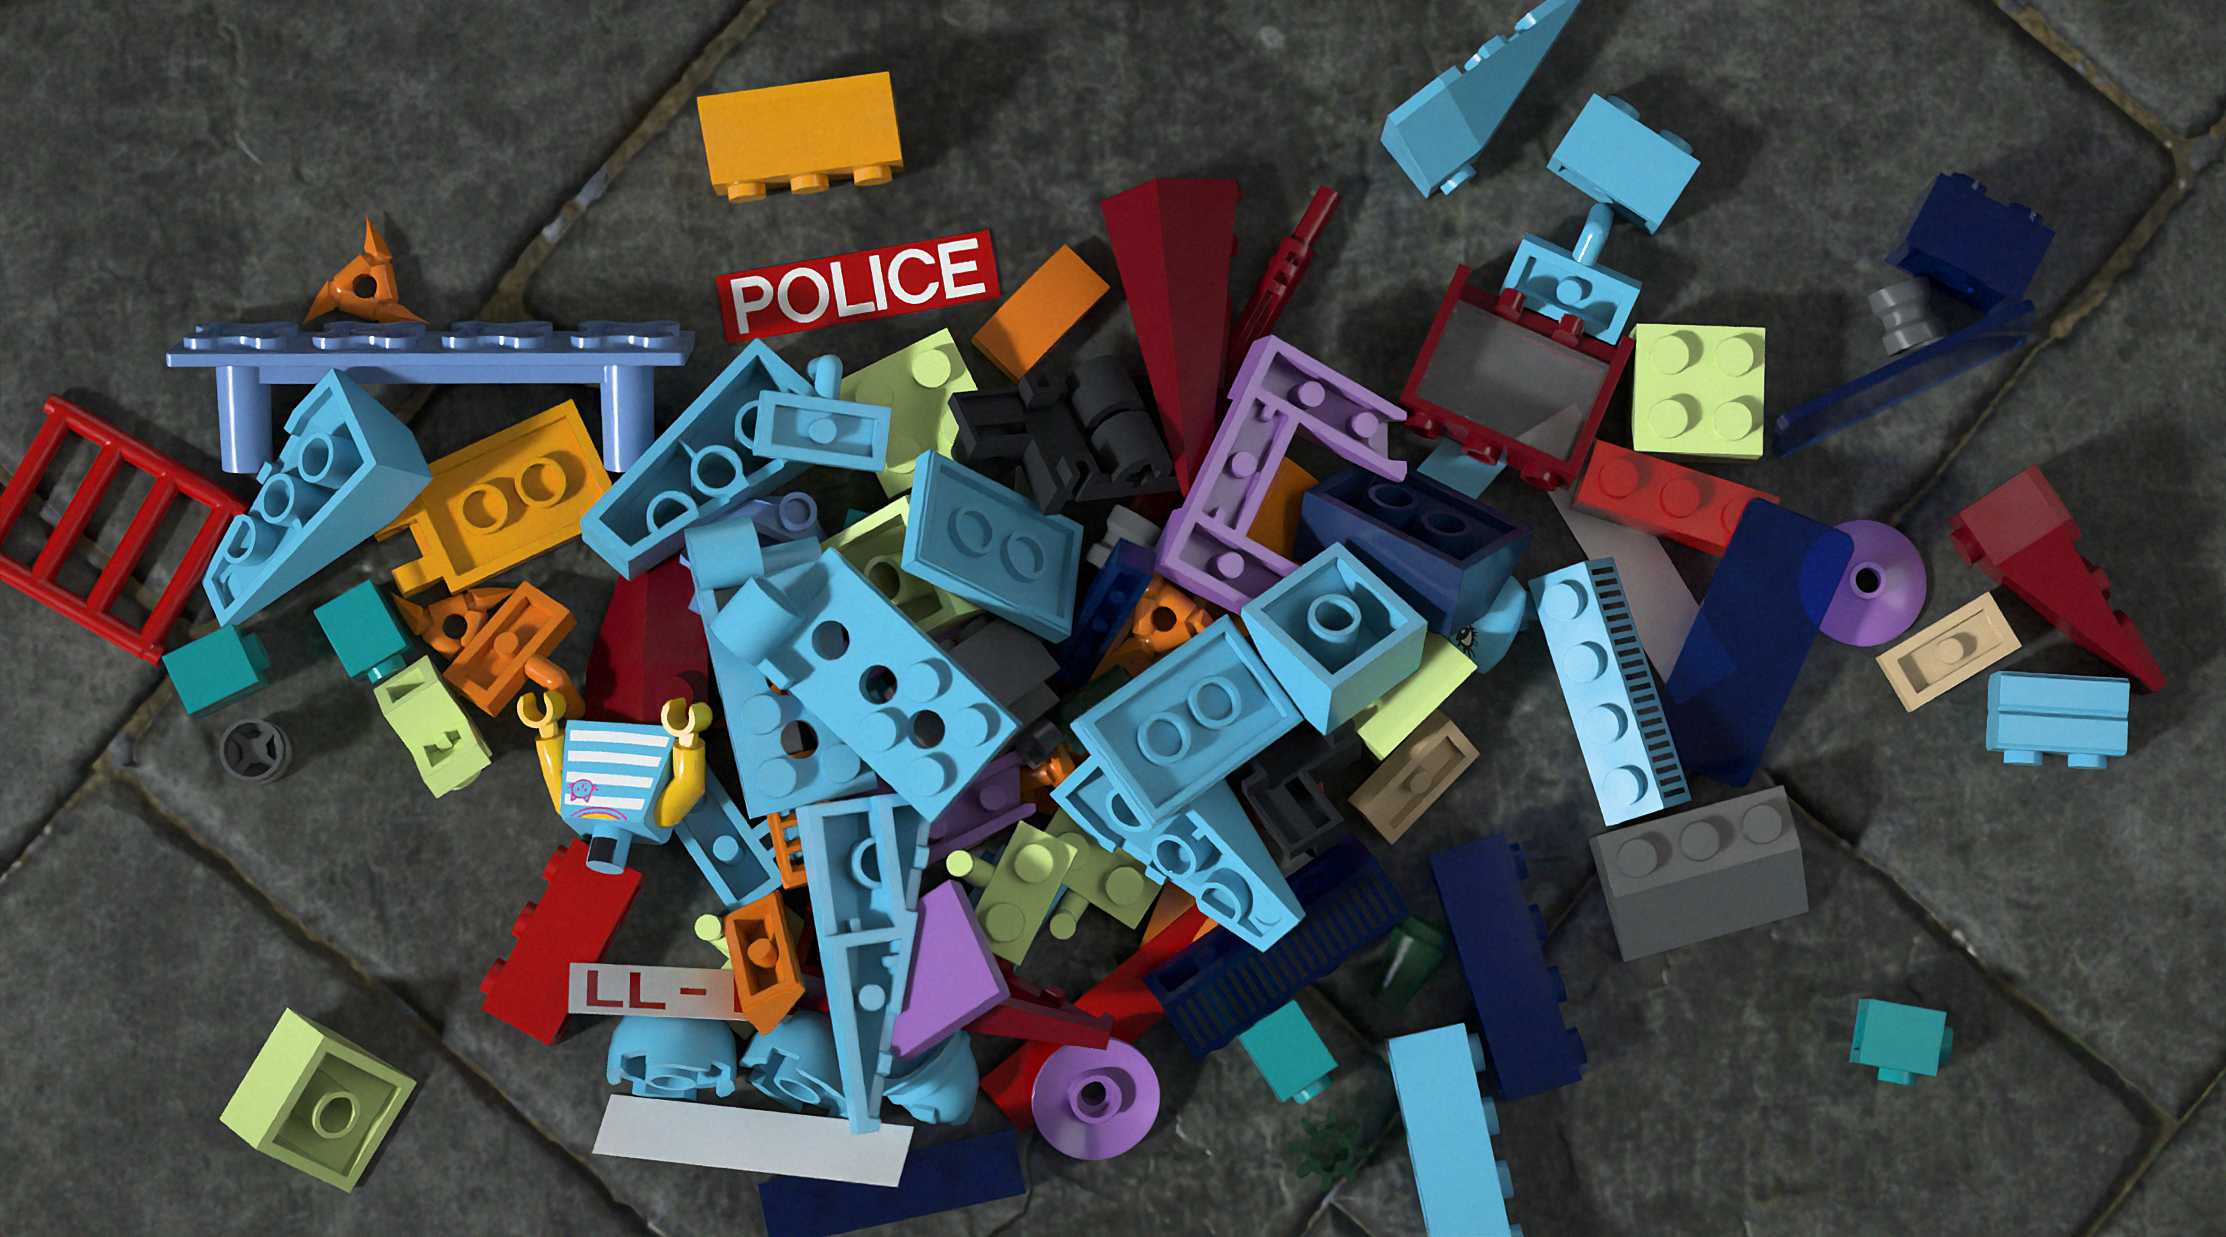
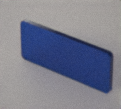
(1903, 379)
(1751, 638)

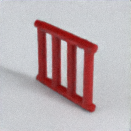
(171, 479)

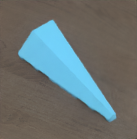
(864, 891)

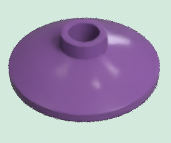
(1894, 605)
(1102, 1124)

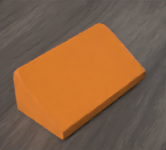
(764, 960)

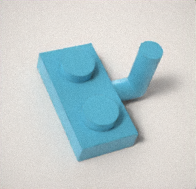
(1573, 281)
(822, 426)

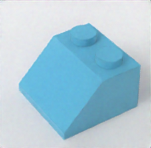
(1335, 637)

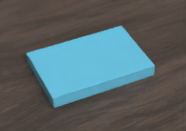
(992, 547)
(1186, 722)

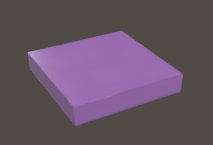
(948, 974)

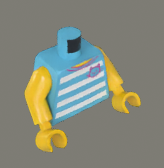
(620, 778)

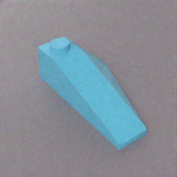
(1456, 115)
(330, 489)
(1201, 848)

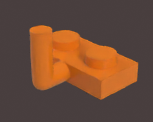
(513, 650)

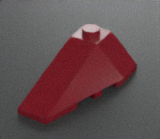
(2026, 546)
(650, 650)

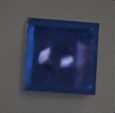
(1971, 243)

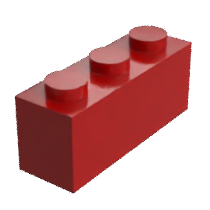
(1660, 497)
(569, 924)

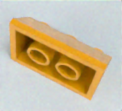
(802, 136)

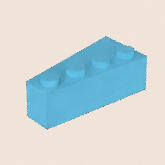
(695, 468)

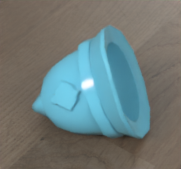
(938, 1083)

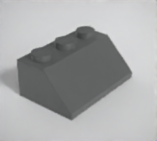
(1702, 873)

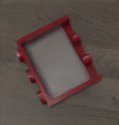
(1512, 384)

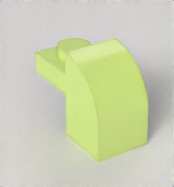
(434, 727)

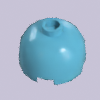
(673, 1056)
(798, 1063)

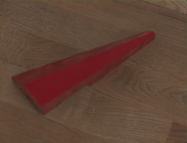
(1174, 264)

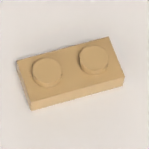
(1948, 652)
(1413, 776)

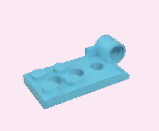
(782, 641)
(772, 781)

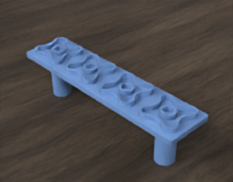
(403, 352)

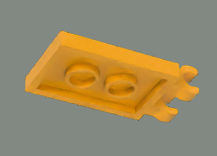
(501, 502)

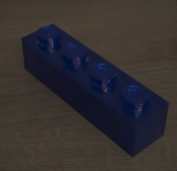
(1104, 611)

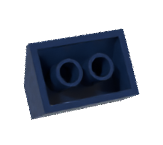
(1418, 538)

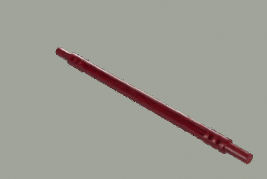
(1256, 321)

